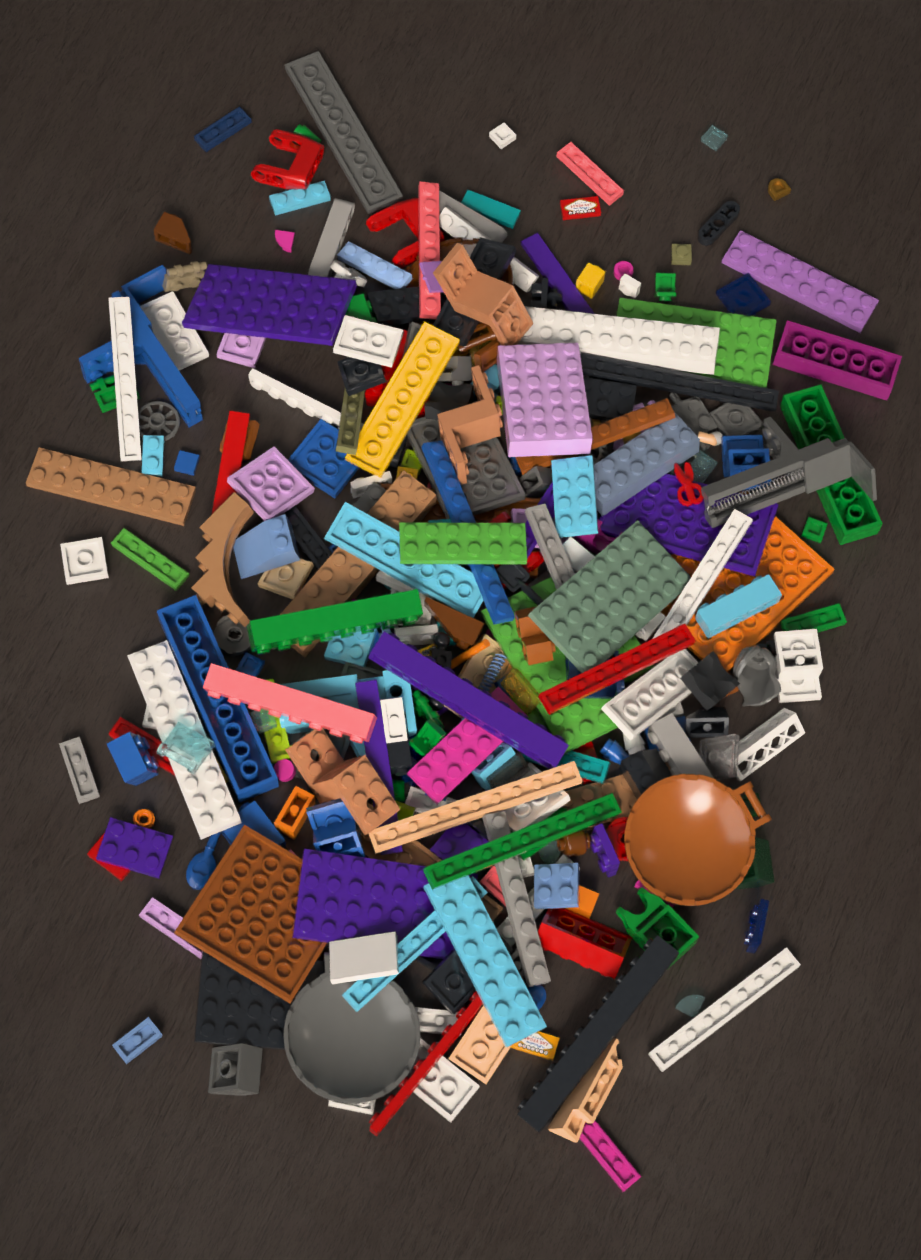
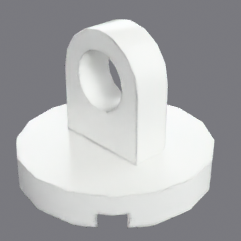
(348, 273)

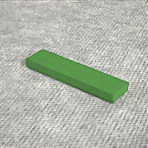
(150, 559)

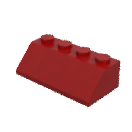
(583, 941)

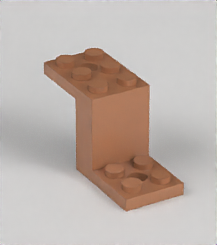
(482, 297)
(470, 424)
(350, 780)

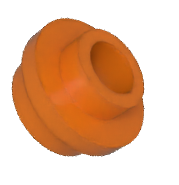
(144, 813)

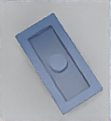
(137, 1040)

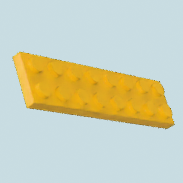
(403, 399)

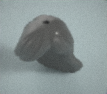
(756, 674)

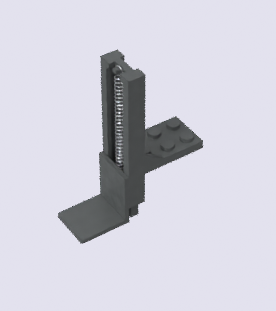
(802, 469)

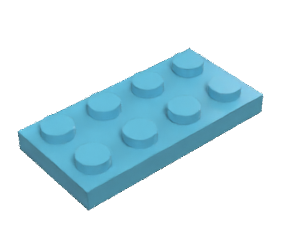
(574, 496)

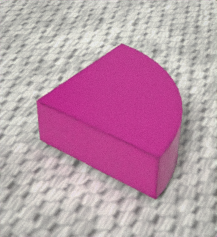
(285, 239)

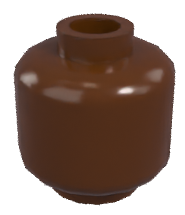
(574, 844)

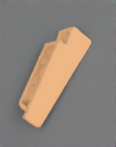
(588, 1095)

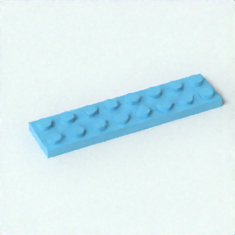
(379, 547)
(486, 960)

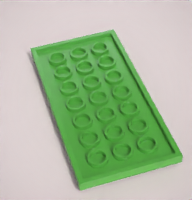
(743, 339)
(574, 723)

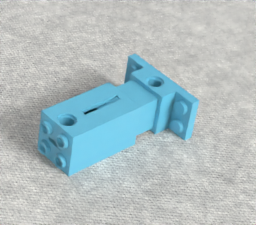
(343, 691)

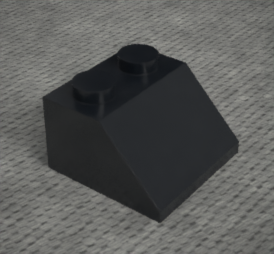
(644, 770)

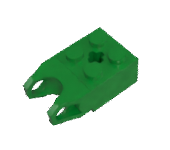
(658, 920)

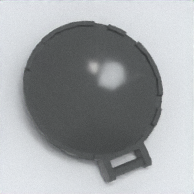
(349, 1052)

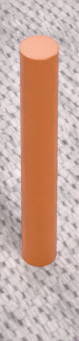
(469, 653)

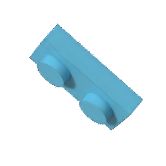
(153, 455)

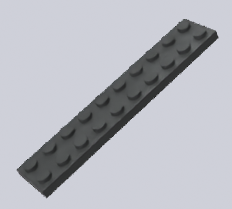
(343, 132)

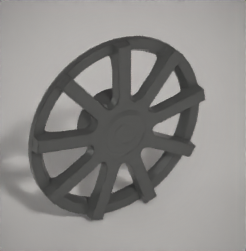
(158, 421)

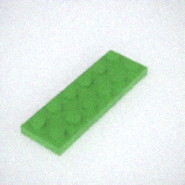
(462, 543)

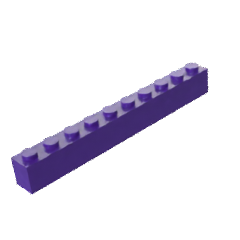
(468, 700)

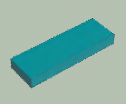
(492, 209)

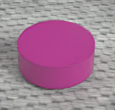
(622, 268)
(285, 770)

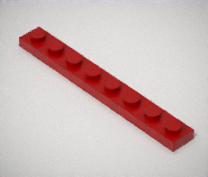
(616, 669)
(423, 1067)

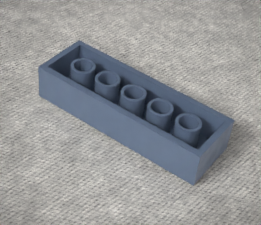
(642, 462)

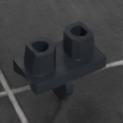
(543, 290)

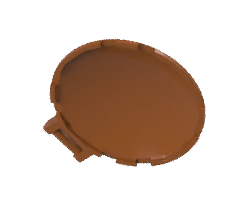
(692, 838)

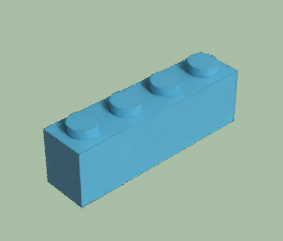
(737, 606)

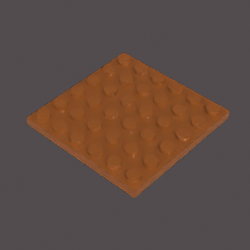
(249, 915)

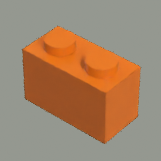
(294, 812)

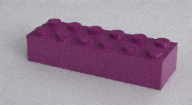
(837, 360)

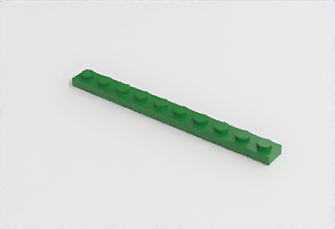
(521, 841)

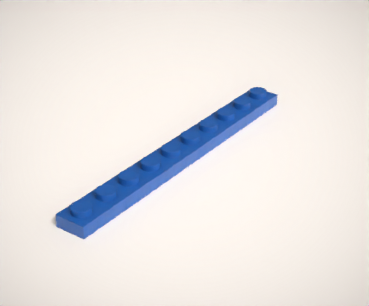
(460, 512)

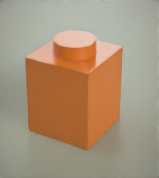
(587, 901)

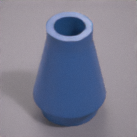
(613, 751)

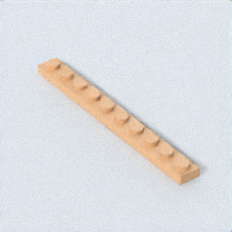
(475, 807)

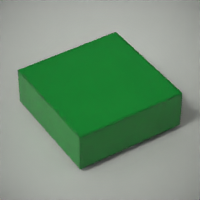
(814, 530)

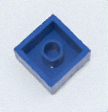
(133, 758)

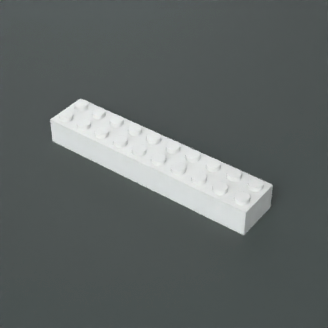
(628, 339)

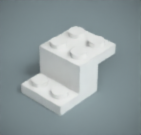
(798, 665)

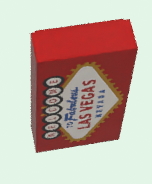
(580, 208)

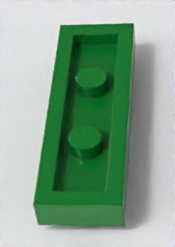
(819, 619)

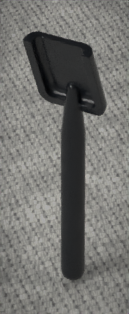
(514, 577)

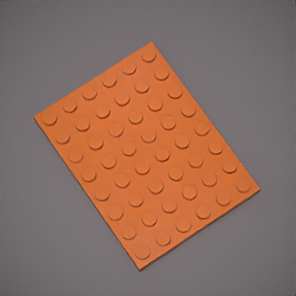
(793, 568)

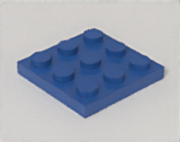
(320, 462)

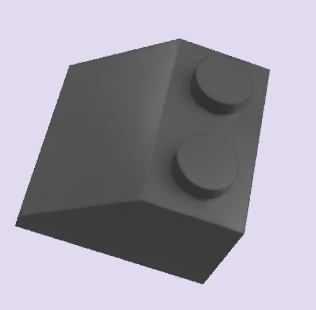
(235, 1070)

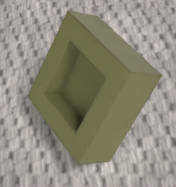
(681, 254)

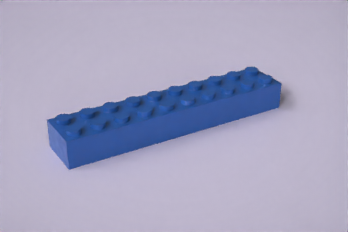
(226, 723)

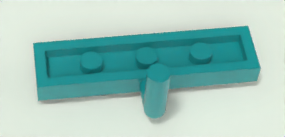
(588, 767)

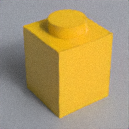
(590, 280)

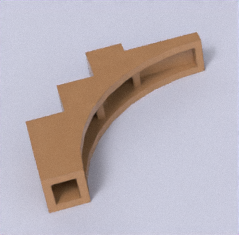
(221, 532)

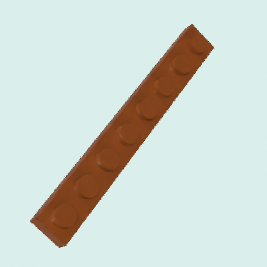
(610, 431)

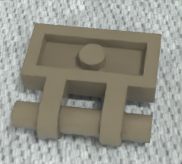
(184, 276)

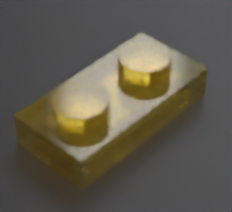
(521, 691)

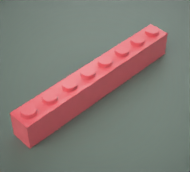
(290, 703)

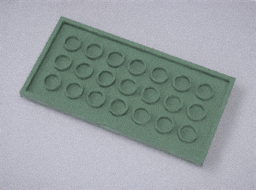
(611, 598)

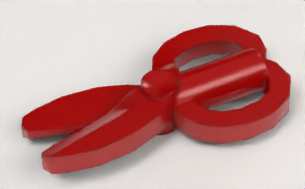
(687, 485)

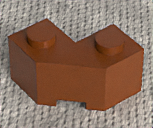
(536, 645)

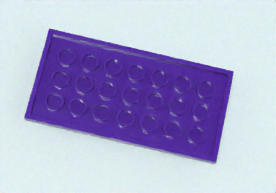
(270, 304)
(684, 528)
(360, 898)

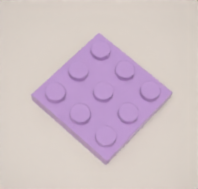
(270, 484)

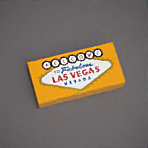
(539, 1045)

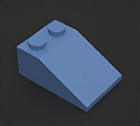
(266, 547)

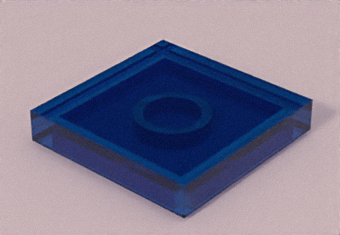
(743, 296)

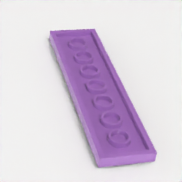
(800, 281)

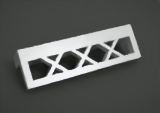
(763, 736)

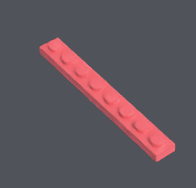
(428, 245)

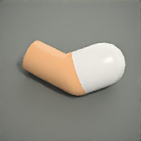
(712, 438)

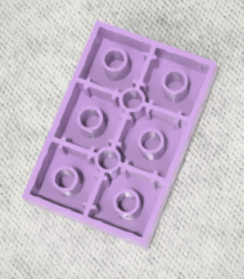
(543, 400)

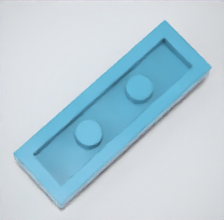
(299, 198)

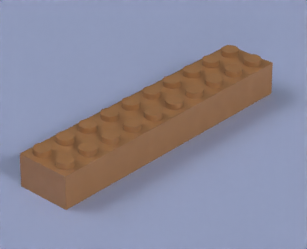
(346, 575)

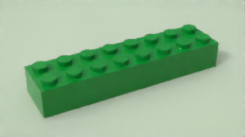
(845, 502)
(334, 621)

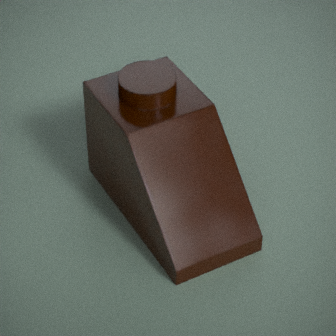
(172, 232)

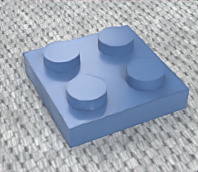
(556, 885)

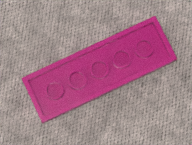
(456, 755)

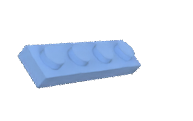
(374, 266)

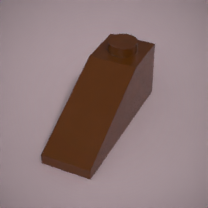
(460, 627)

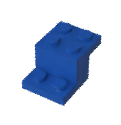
(743, 453)
(335, 829)

